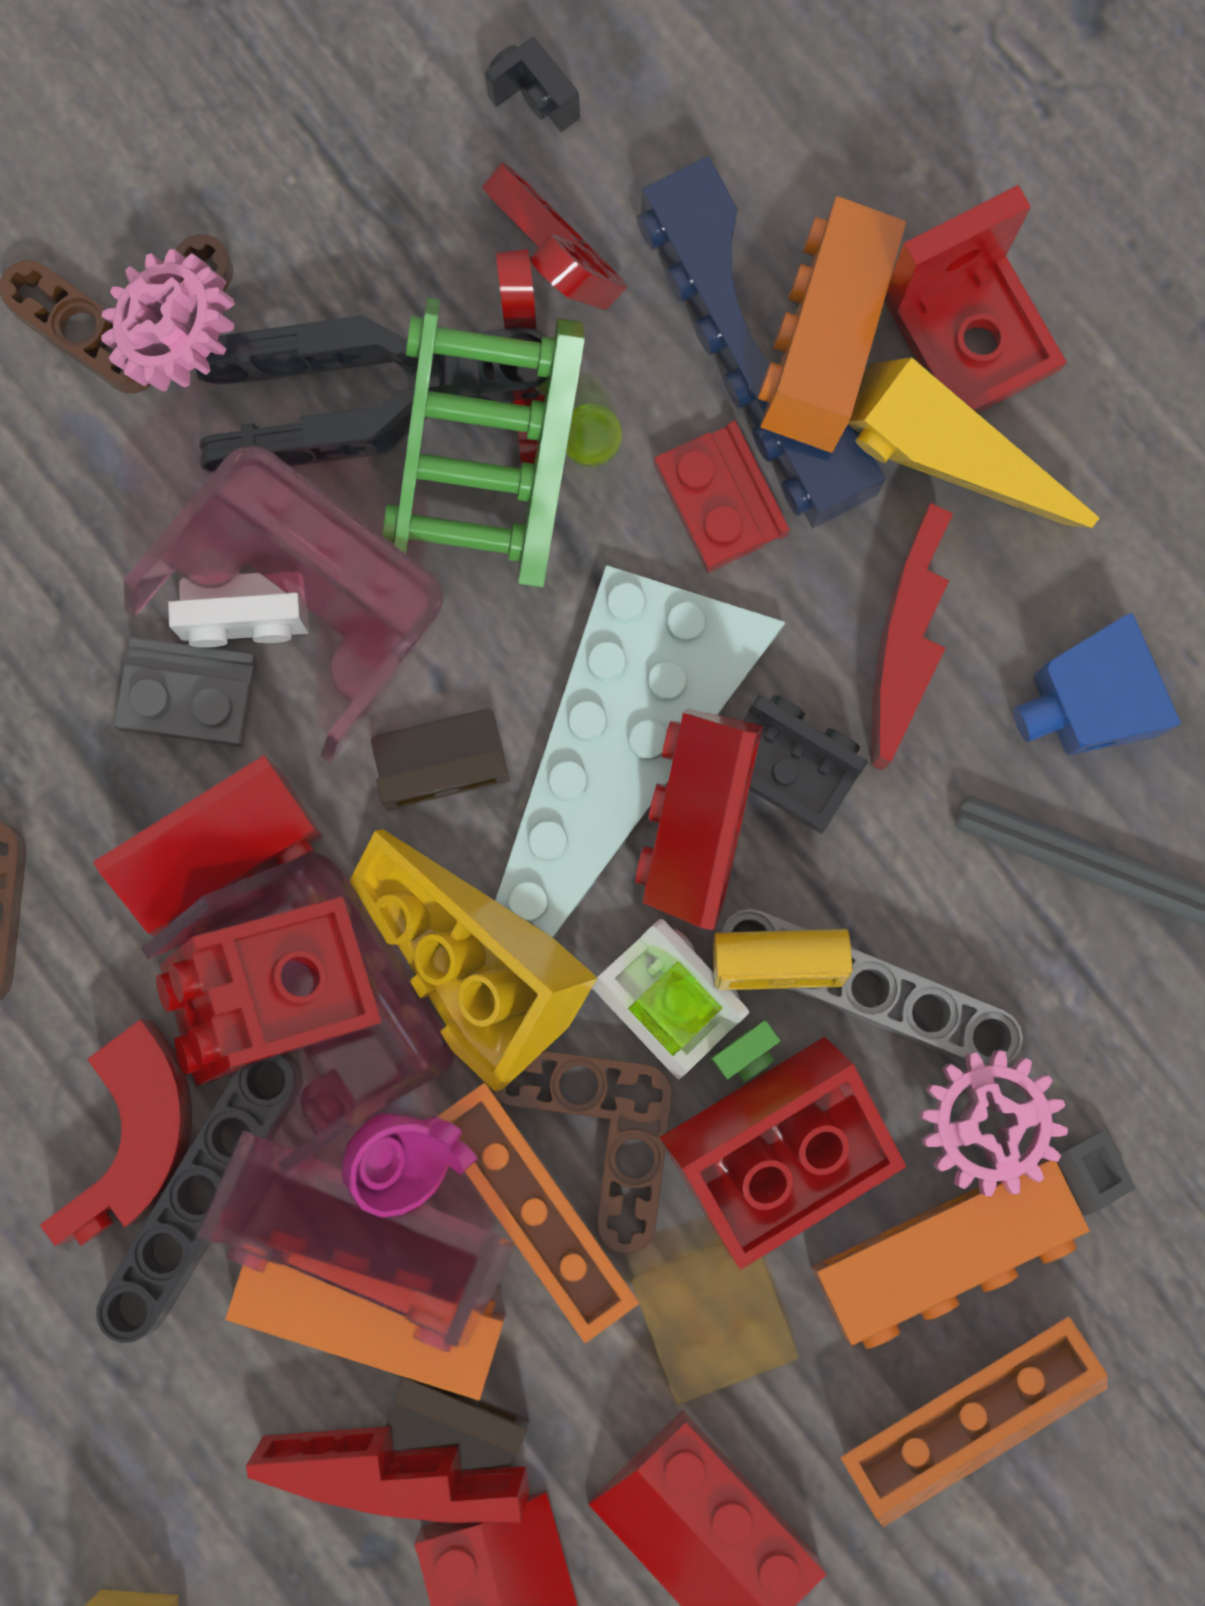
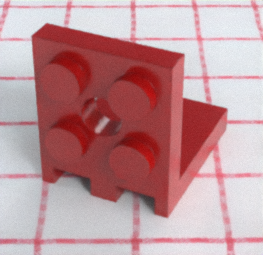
(963, 281)
(233, 997)

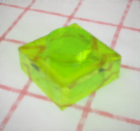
(675, 1008)

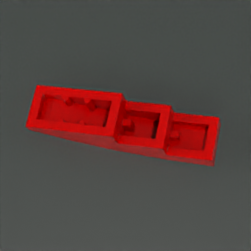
(904, 655)
(366, 1475)

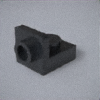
(540, 82)

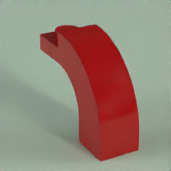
(155, 1134)

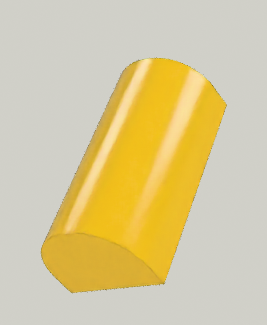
(781, 959)

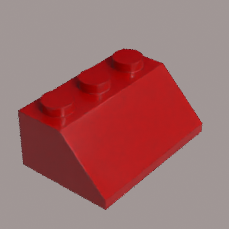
(698, 815)
(208, 844)
(784, 1151)
(705, 1525)
(497, 1561)

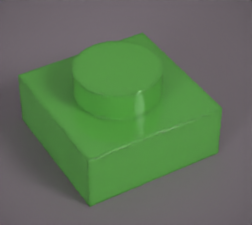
(747, 1053)

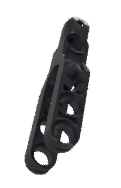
(344, 345)

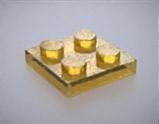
(712, 1321)

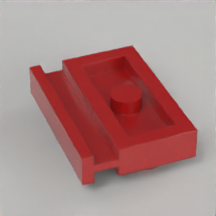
(721, 496)

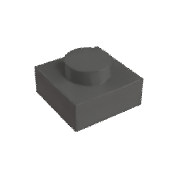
(1094, 1172)

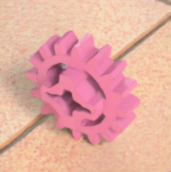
(168, 320)
(1000, 1152)

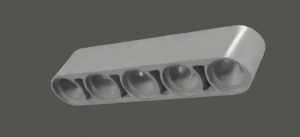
(899, 995)

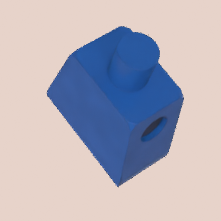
(1100, 693)

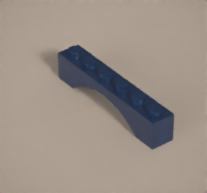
(694, 227)

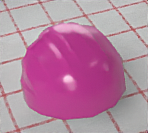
(401, 1161)

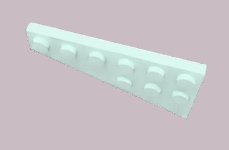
(637, 667)

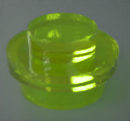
(593, 435)

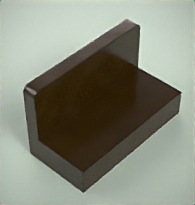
(439, 759)
(440, 1418)

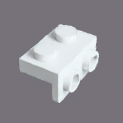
(239, 609)
(641, 967)

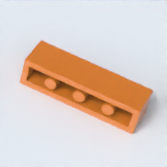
(833, 324)
(539, 1216)
(947, 1252)
(345, 1325)
(976, 1421)

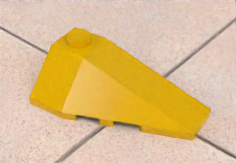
(925, 426)
(486, 970)

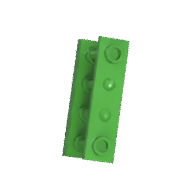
(543, 421)

